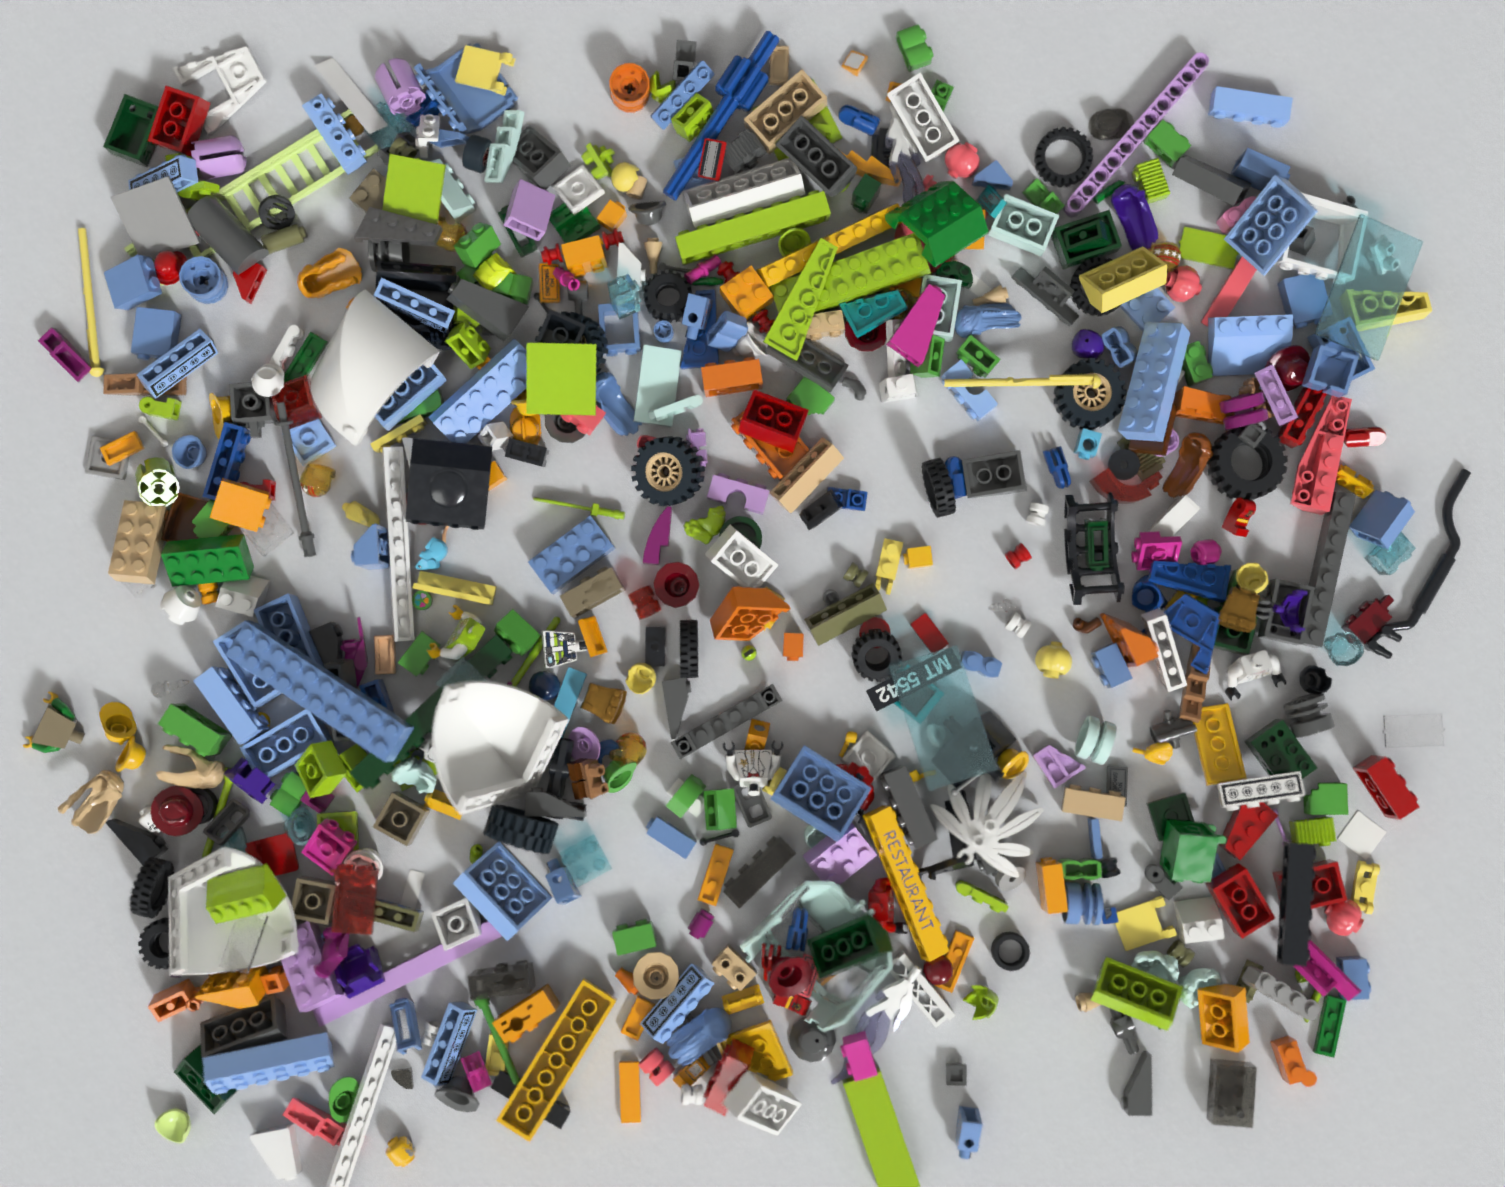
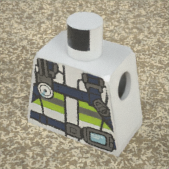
(560, 647)

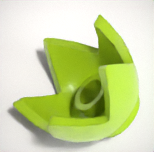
(659, 91)
(984, 1000)

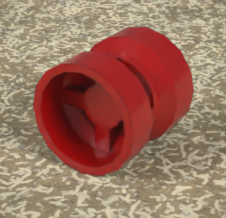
(1017, 556)

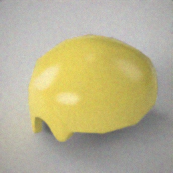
(624, 176)
(1252, 577)
(641, 678)
(773, 784)

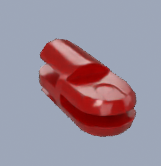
(1364, 437)
(767, 961)

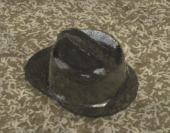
(1110, 124)

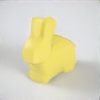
(360, 514)

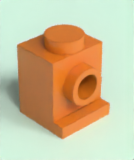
(275, 980)

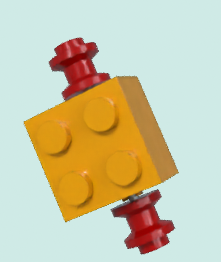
(584, 254)
(746, 294)

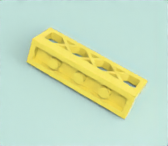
(455, 588)

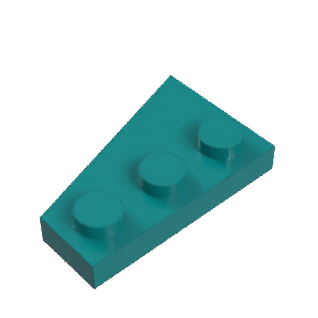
(871, 312)

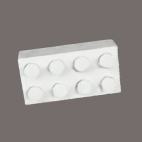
(923, 117)
(761, 1103)

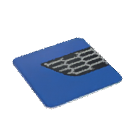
(1109, 915)

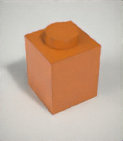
(793, 646)

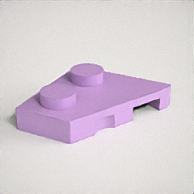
(1056, 765)

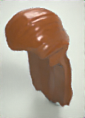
(1192, 460)

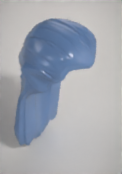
(976, 319)
(611, 400)
(699, 1035)

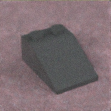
(539, 159)
(994, 474)

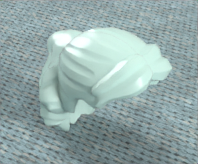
(415, 774)
(1157, 964)
(1196, 979)

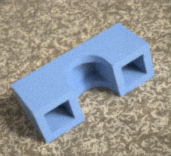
(976, 405)

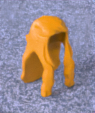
(329, 274)

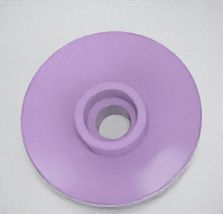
(585, 743)

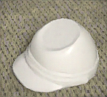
(268, 380)

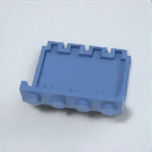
(465, 105)

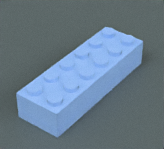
(1154, 381)
(483, 395)
(268, 1063)

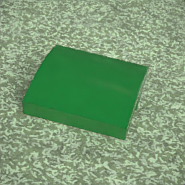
(572, 226)

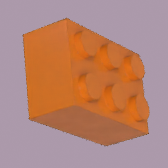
(732, 377)

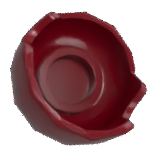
(938, 970)

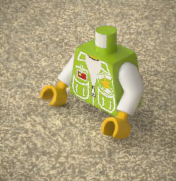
(463, 638)

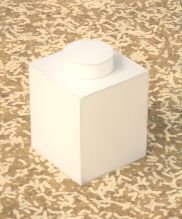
(495, 435)

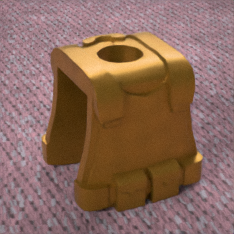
(1239, 610)
(604, 702)

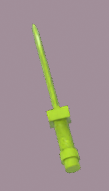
(595, 509)

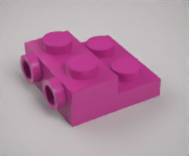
(1153, 547)
(329, 845)

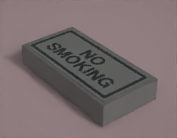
(1117, 780)

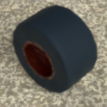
(476, 153)

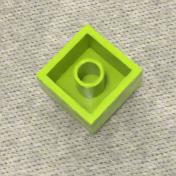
(320, 768)

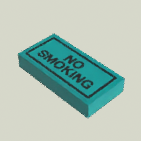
(991, 201)

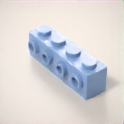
(334, 133)

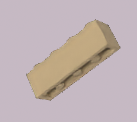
(806, 475)

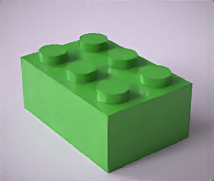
(194, 729)

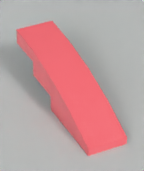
(1231, 290)
(315, 1121)

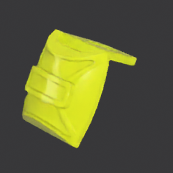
(492, 272)

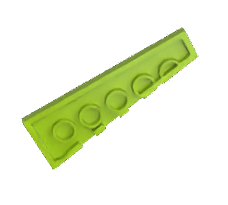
(796, 314)

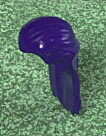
(1135, 216)

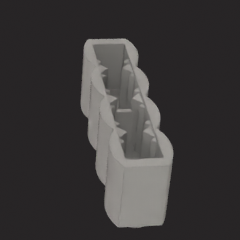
(1281, 993)

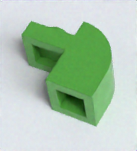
(686, 795)

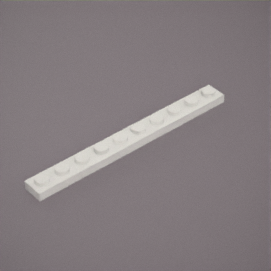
(398, 544)
(363, 1107)

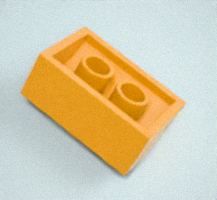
(1224, 1017)

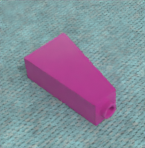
(917, 327)

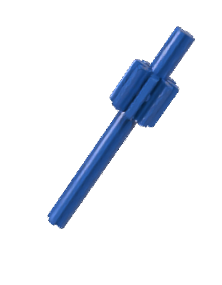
(740, 88)

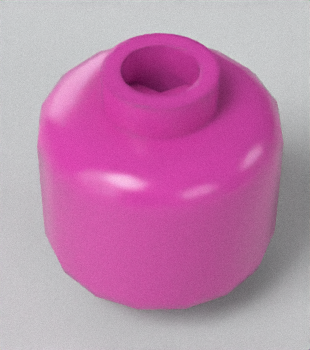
(1205, 552)

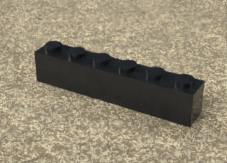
(1295, 903)

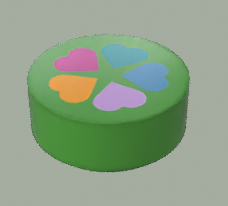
(422, 600)

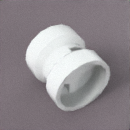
(1037, 514)
(1018, 625)
(431, 1032)
(692, 1094)

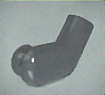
(857, 387)

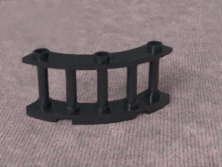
(1072, 550)

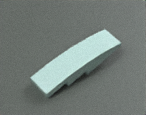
(505, 146)

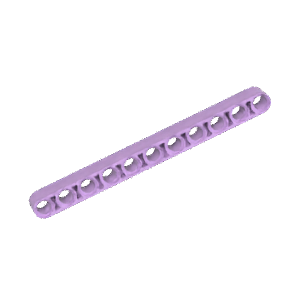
(1153, 112)
(405, 973)

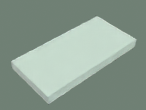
(657, 383)

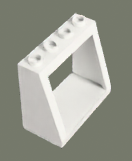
(1330, 212)

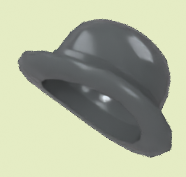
(648, 212)

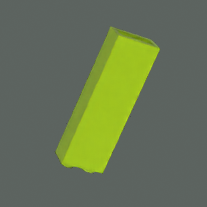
(880, 1132)

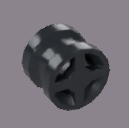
(1109, 867)

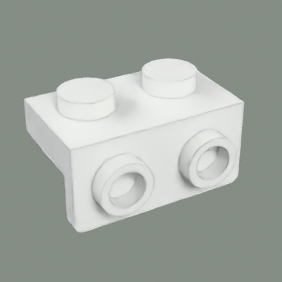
(427, 131)

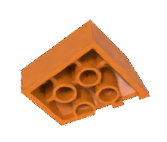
(745, 613)
(1132, 643)

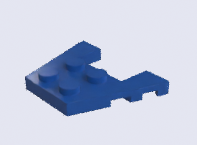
(1197, 624)

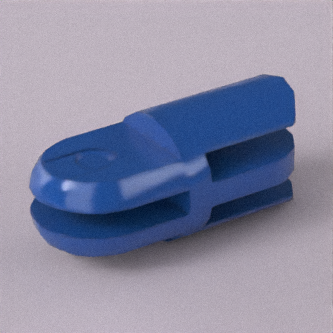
(858, 119)
(1058, 467)
(956, 473)
(797, 930)

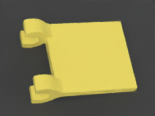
(482, 67)
(1141, 925)

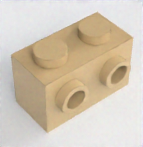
(826, 325)
(734, 968)

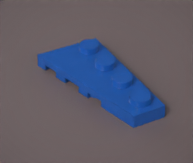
(697, 351)

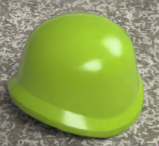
(793, 240)

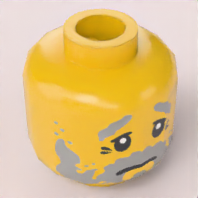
(400, 1151)

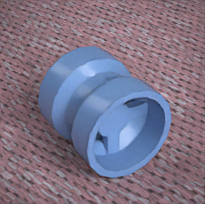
(663, 328)

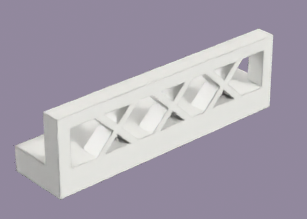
(927, 988)

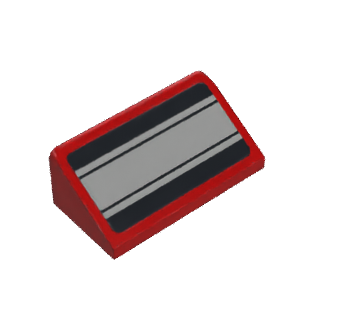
(712, 159)

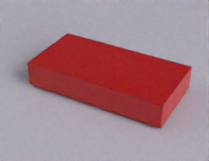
(929, 633)

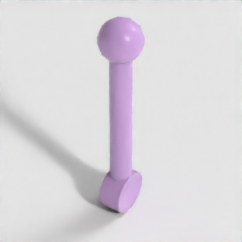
(1280, 827)

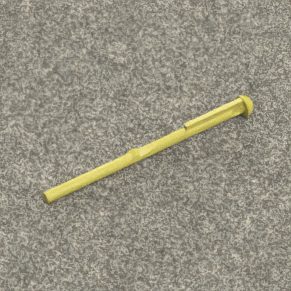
(96, 371)
(1053, 380)

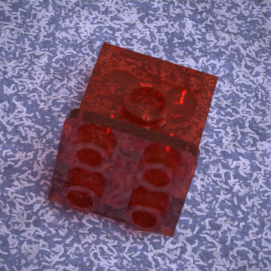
(354, 899)

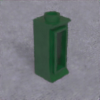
(524, 250)
(1090, 526)

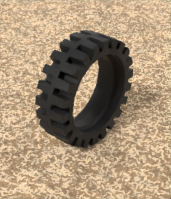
(1069, 135)
(1075, 284)
(938, 487)
(688, 648)
(151, 887)

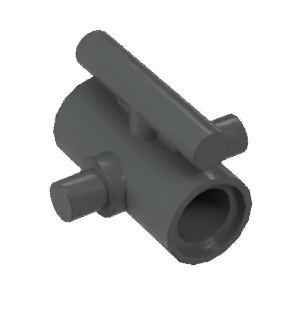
(1171, 729)

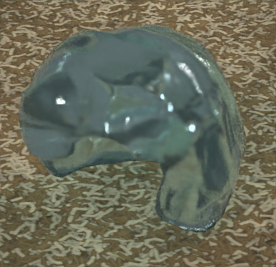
(1344, 648)

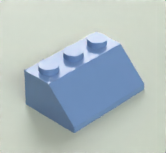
(372, 549)

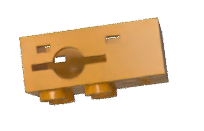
(526, 1014)

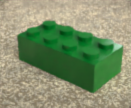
(207, 560)

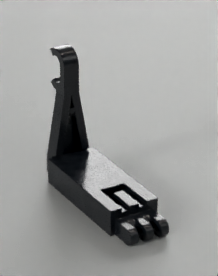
(956, 845)

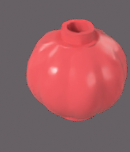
(962, 160)
(1183, 283)
(1344, 917)

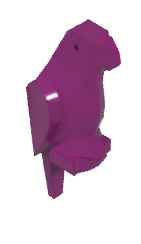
(356, 650)
(333, 952)

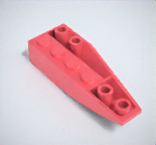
(1321, 459)

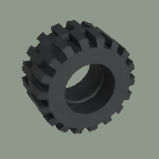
(663, 281)
(871, 640)
(150, 944)

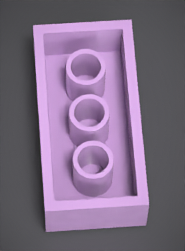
(306, 986)

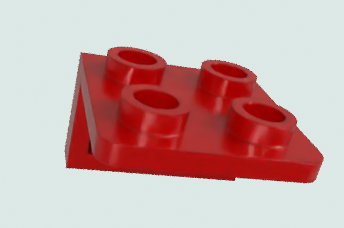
(276, 852)

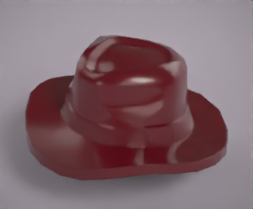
(1290, 365)
(176, 811)

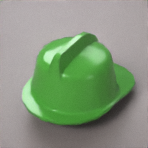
(618, 775)
(342, 1098)

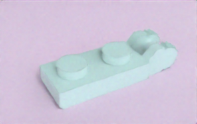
(677, 407)

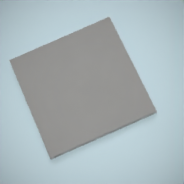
(155, 218)

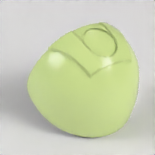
(173, 1125)

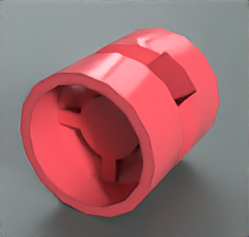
(651, 1061)

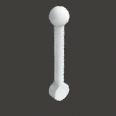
(143, 420)

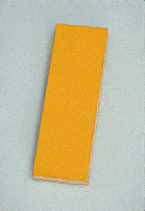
(715, 874)
(958, 951)
(630, 1091)

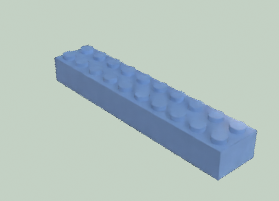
(319, 691)

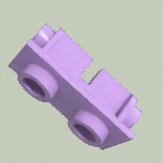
(698, 440)

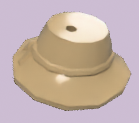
(652, 966)

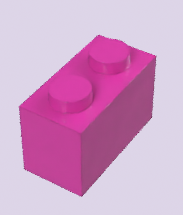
(859, 1056)

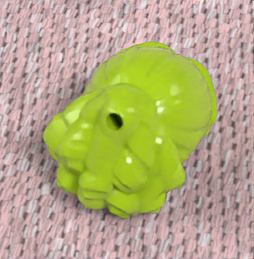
(706, 528)

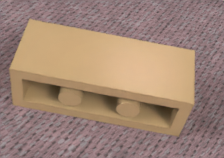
(1093, 802)

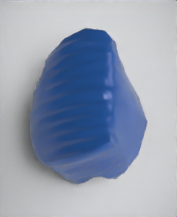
(1147, 595)

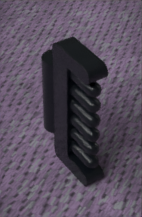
(878, 147)

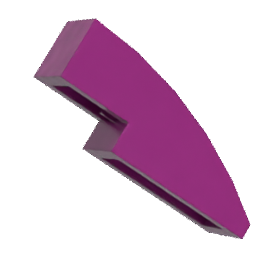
(65, 354)
(658, 537)

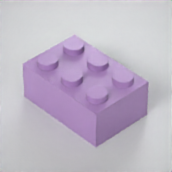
(839, 859)

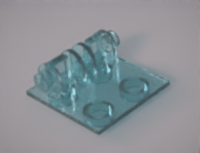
(396, 125)
(585, 860)

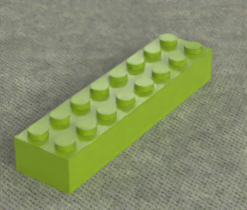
(753, 227)
(865, 273)

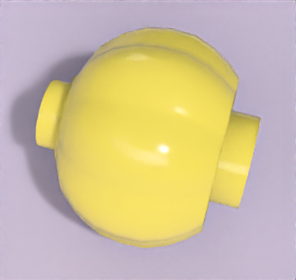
(1053, 660)

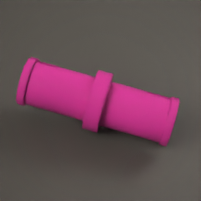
(702, 269)
(566, 278)

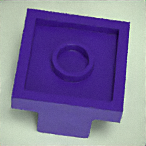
(251, 781)
(359, 970)

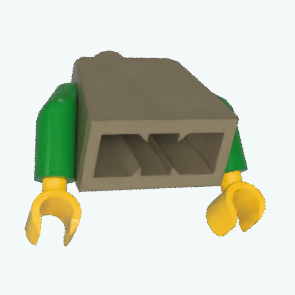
(55, 727)

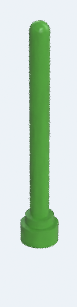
(484, 1005)

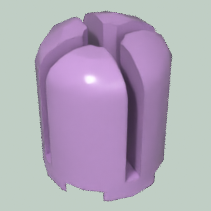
(409, 90)
(219, 157)

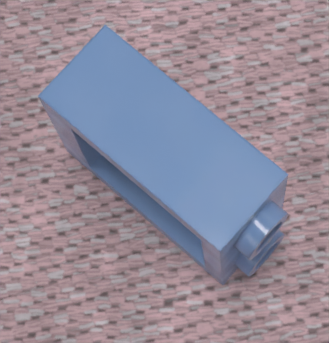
(614, 349)

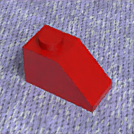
(250, 281)

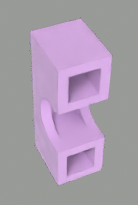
(722, 487)

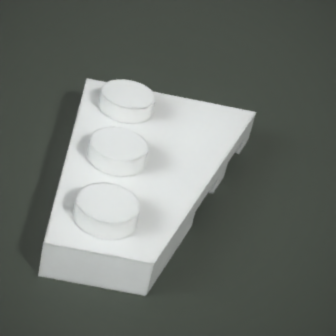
(895, 361)

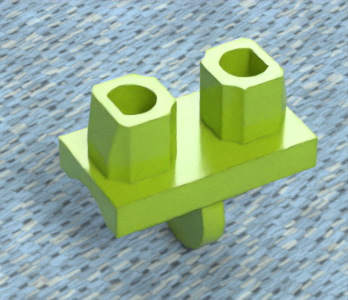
(601, 158)

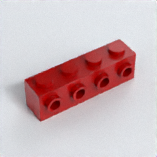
(1306, 407)

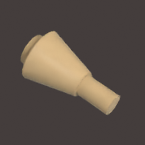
(653, 250)
(996, 295)

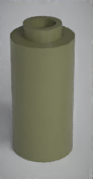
(284, 238)

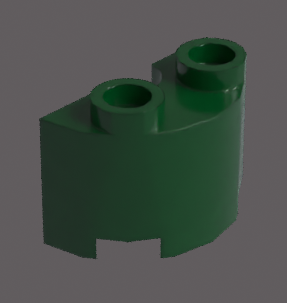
(957, 271)

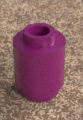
(701, 924)

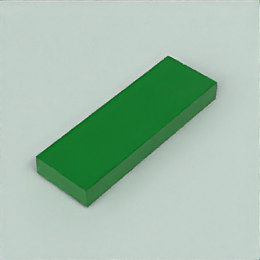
(306, 357)
(1329, 1025)

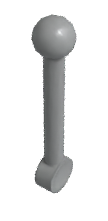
(955, 791)

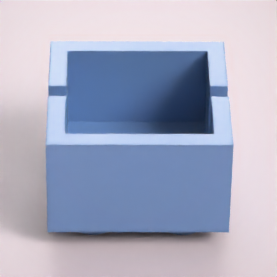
(1330, 373)

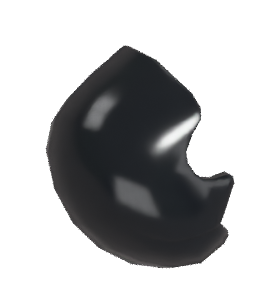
(1314, 680)

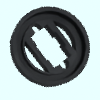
(270, 201)

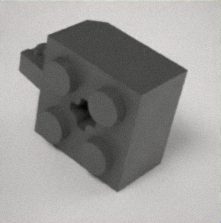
(242, 412)

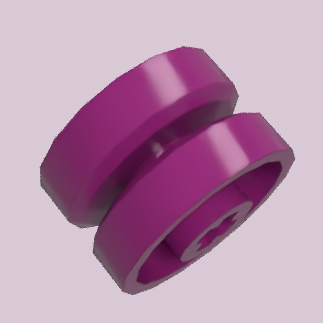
(1243, 410)

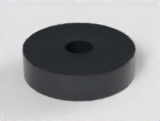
(1130, 458)

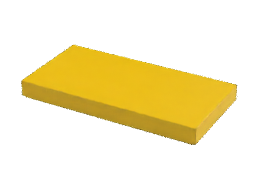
(1218, 746)

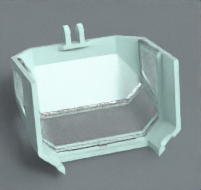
(827, 908)

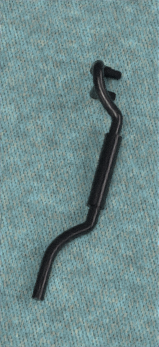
(1435, 579)

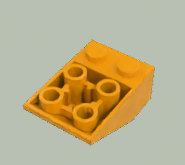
(234, 989)

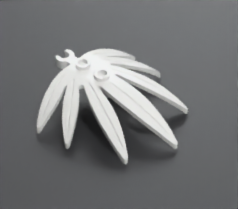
(984, 831)

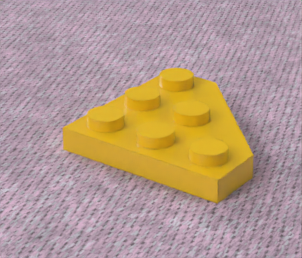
(768, 1055)

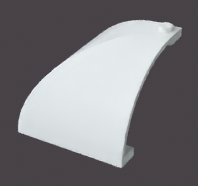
(365, 365)
(492, 742)
(199, 942)

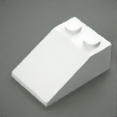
(741, 559)

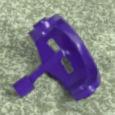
(1291, 610)

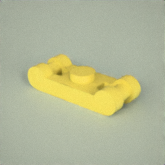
(1365, 886)

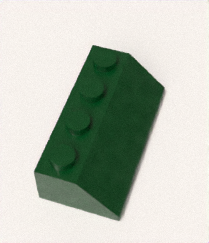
(849, 946)

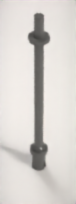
(305, 536)

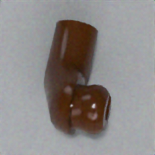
(1086, 627)

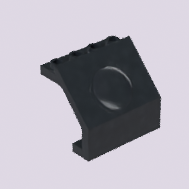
(426, 280)
(448, 484)

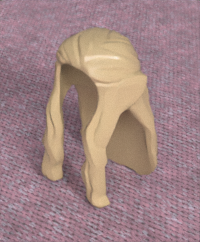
(206, 775)
(98, 805)

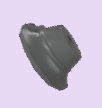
(562, 432)
(803, 1041)
(458, 1095)

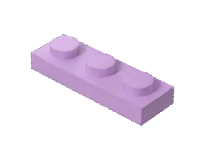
(1276, 395)

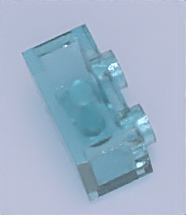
(624, 296)
(1386, 560)

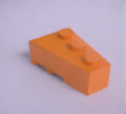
(1200, 405)

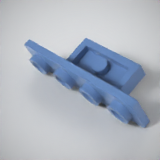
(682, 94)

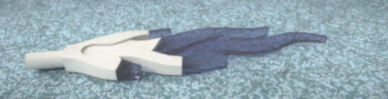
(903, 157)
(896, 996)

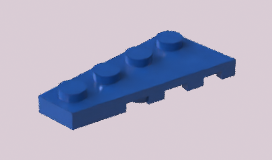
(1200, 580)

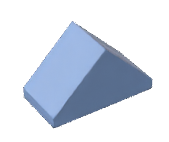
(994, 176)

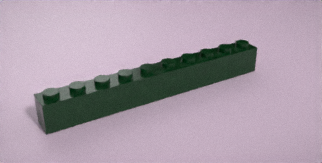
(484, 661)

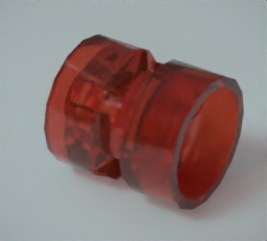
(644, 602)

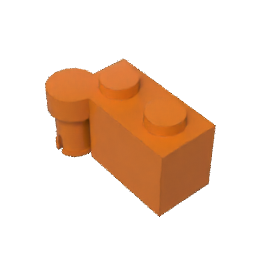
(175, 1000)
(1291, 1062)

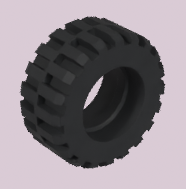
(1236, 487)

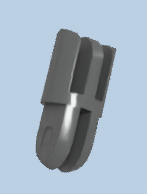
(1263, 608)

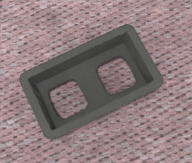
(746, 804)
(224, 819)

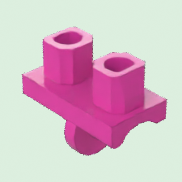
(476, 1071)

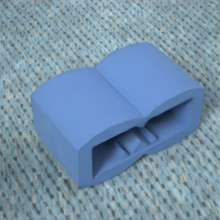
(727, 331)
(1119, 344)
(984, 666)

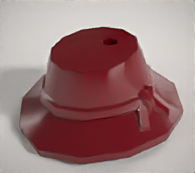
(876, 337)
(671, 580)
(790, 976)

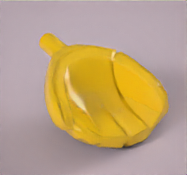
(1156, 752)

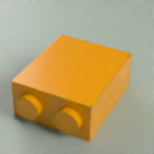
(240, 505)
(1051, 886)

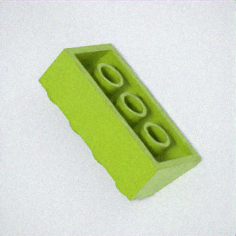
(243, 894)

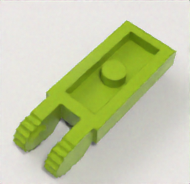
(980, 896)

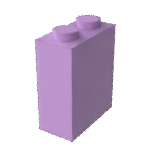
(529, 210)

